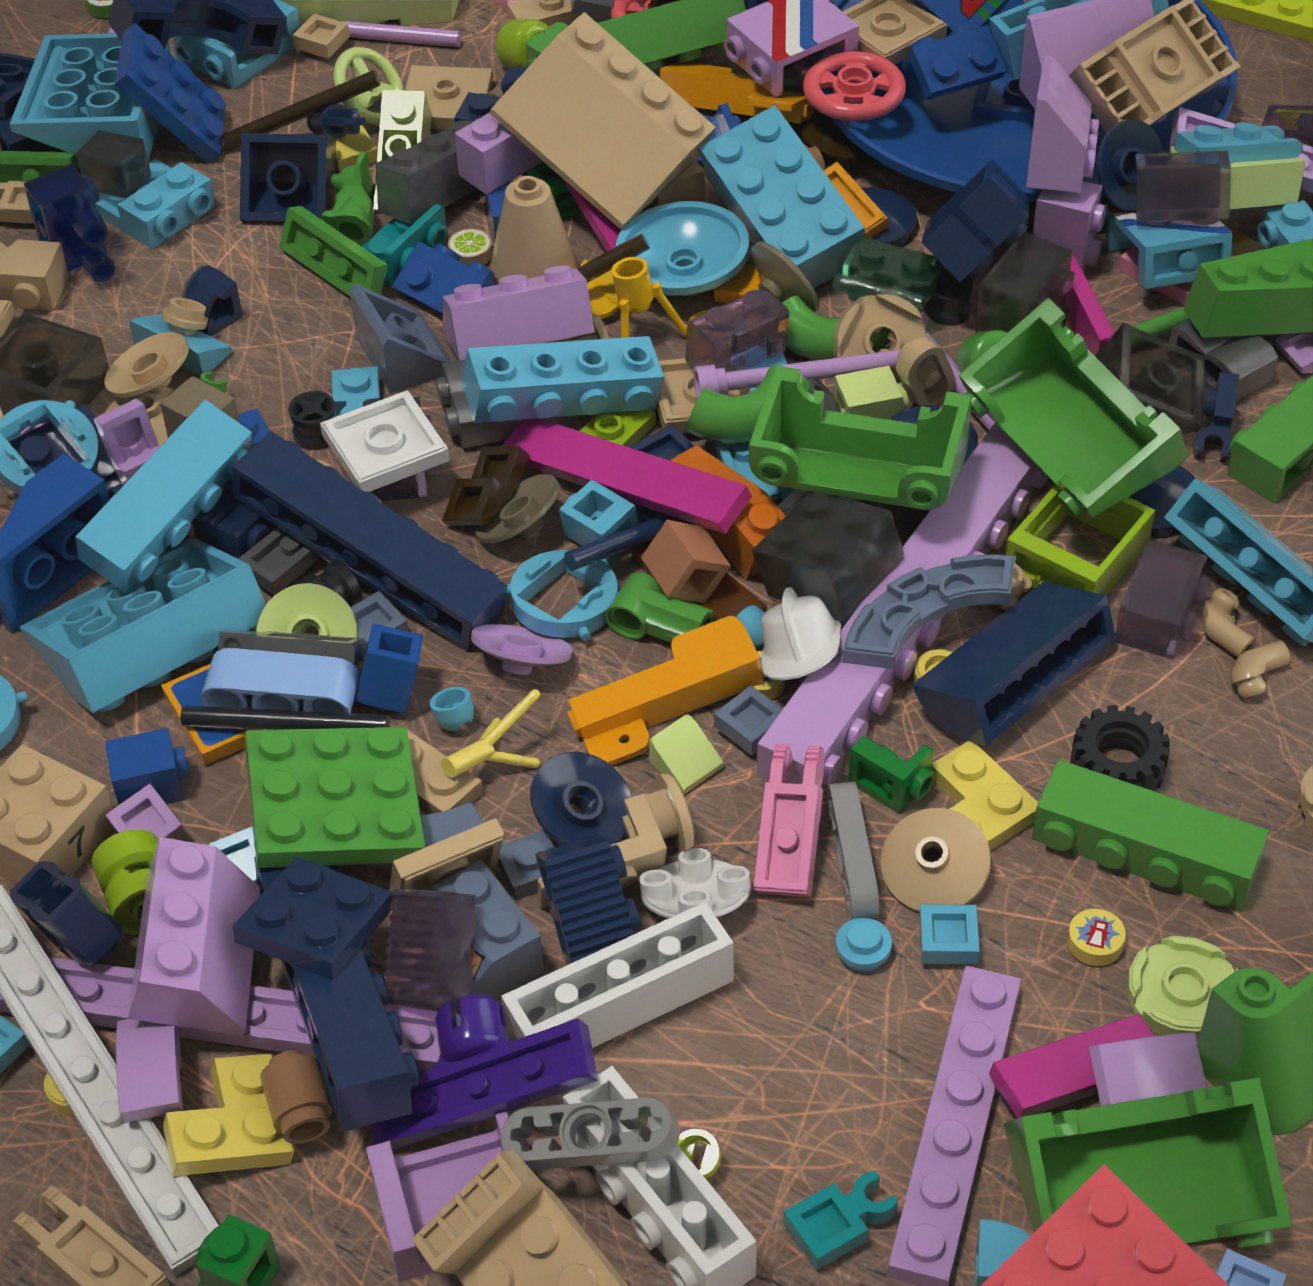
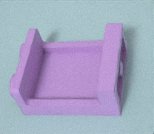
(421, 1184)

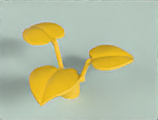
(631, 291)

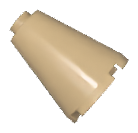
(529, 232)

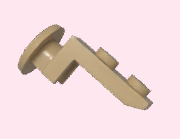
(647, 825)

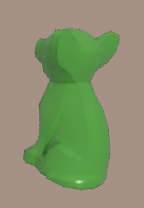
(353, 208)

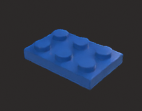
(171, 92)

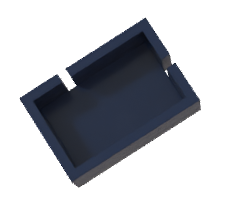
(976, 221)

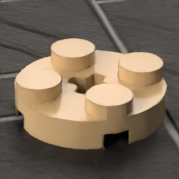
(869, 316)

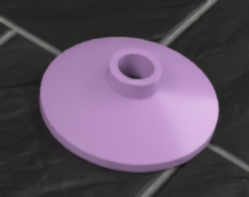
(520, 647)

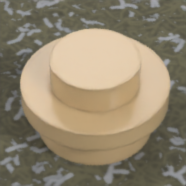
(185, 316)

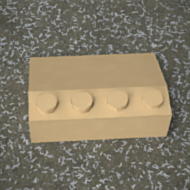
(603, 120)

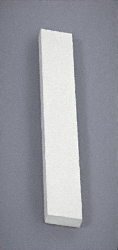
(88, 1083)

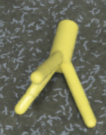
(483, 748)

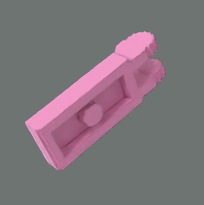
(790, 825)

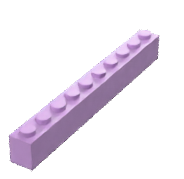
(841, 697)

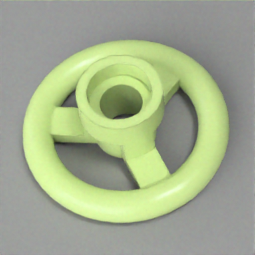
(355, 57)

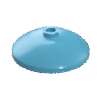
(690, 245)

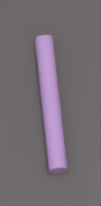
(404, 34)

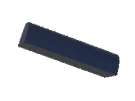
(1016, 661)

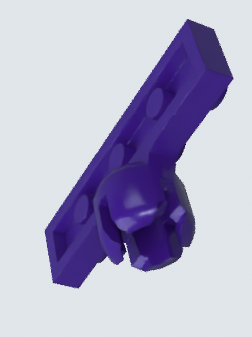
(487, 1072)

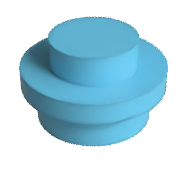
(863, 944)

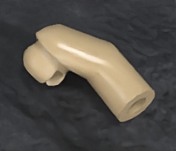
(1220, 623)
(1255, 662)

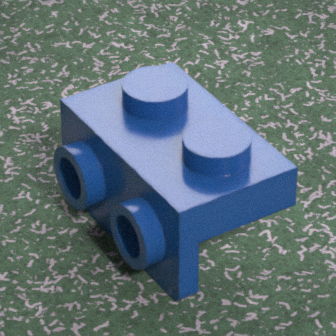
(955, 62)
(436, 273)

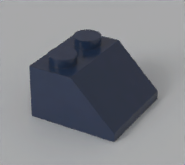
(285, 173)

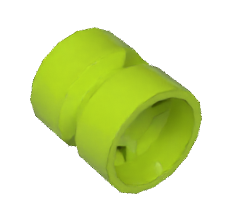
(122, 872)

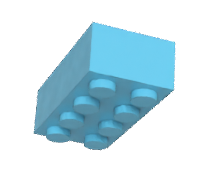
(782, 194)

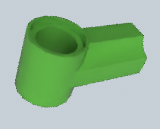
(644, 609)

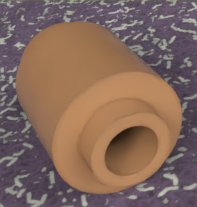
(296, 1096)

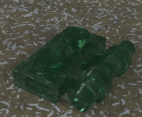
(888, 269)

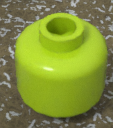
(512, 40)

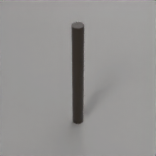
(304, 108)

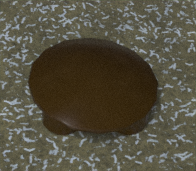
(831, 142)

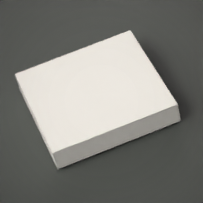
(384, 442)

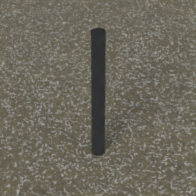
(276, 719)

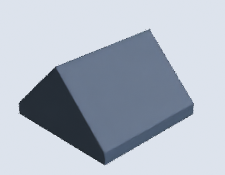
(396, 340)

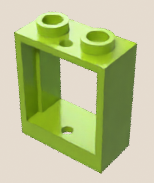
(1045, 562)

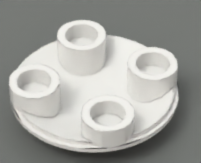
(694, 881)

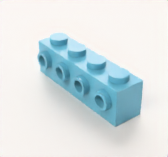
(561, 379)
(164, 497)
(1247, 555)

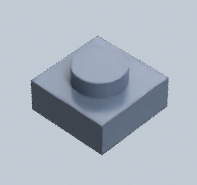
(379, 611)
(747, 718)
(520, 865)

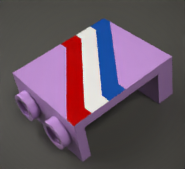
(784, 32)

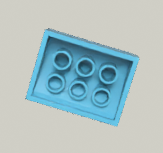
(75, 95)
(123, 641)

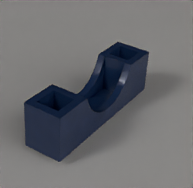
(242, 24)

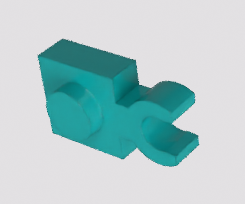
(834, 1224)

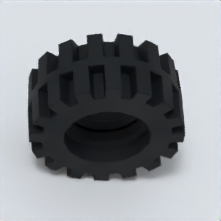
(1123, 731)

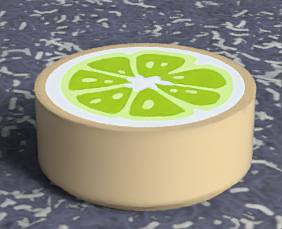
(471, 245)

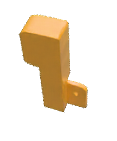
(712, 85)
(705, 669)

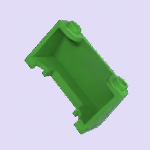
(1072, 414)
(858, 455)
(1266, 1032)
(1190, 1156)

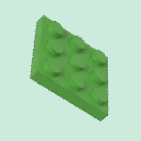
(332, 796)

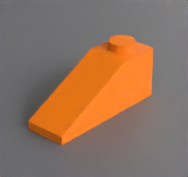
(752, 523)

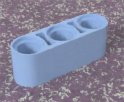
(279, 681)

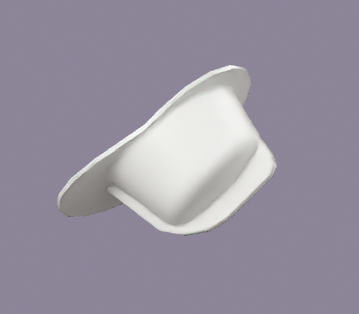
(798, 637)

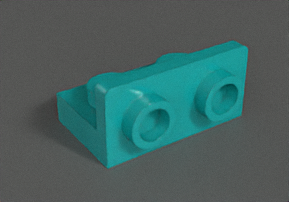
(398, 239)

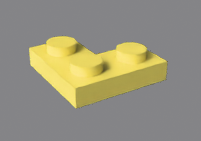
(984, 793)
(236, 1132)

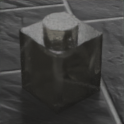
(114, 163)

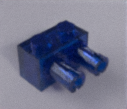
(67, 213)

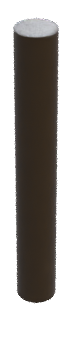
(605, 262)

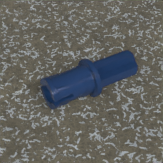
(336, 121)

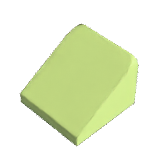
(684, 753)

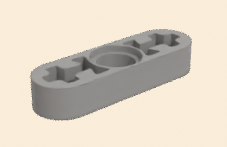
(852, 851)
(631, 1113)

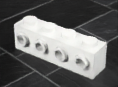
(628, 979)
(670, 1202)

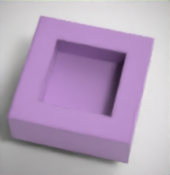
(146, 812)

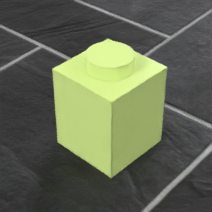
(870, 393)

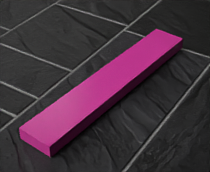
(631, 474)

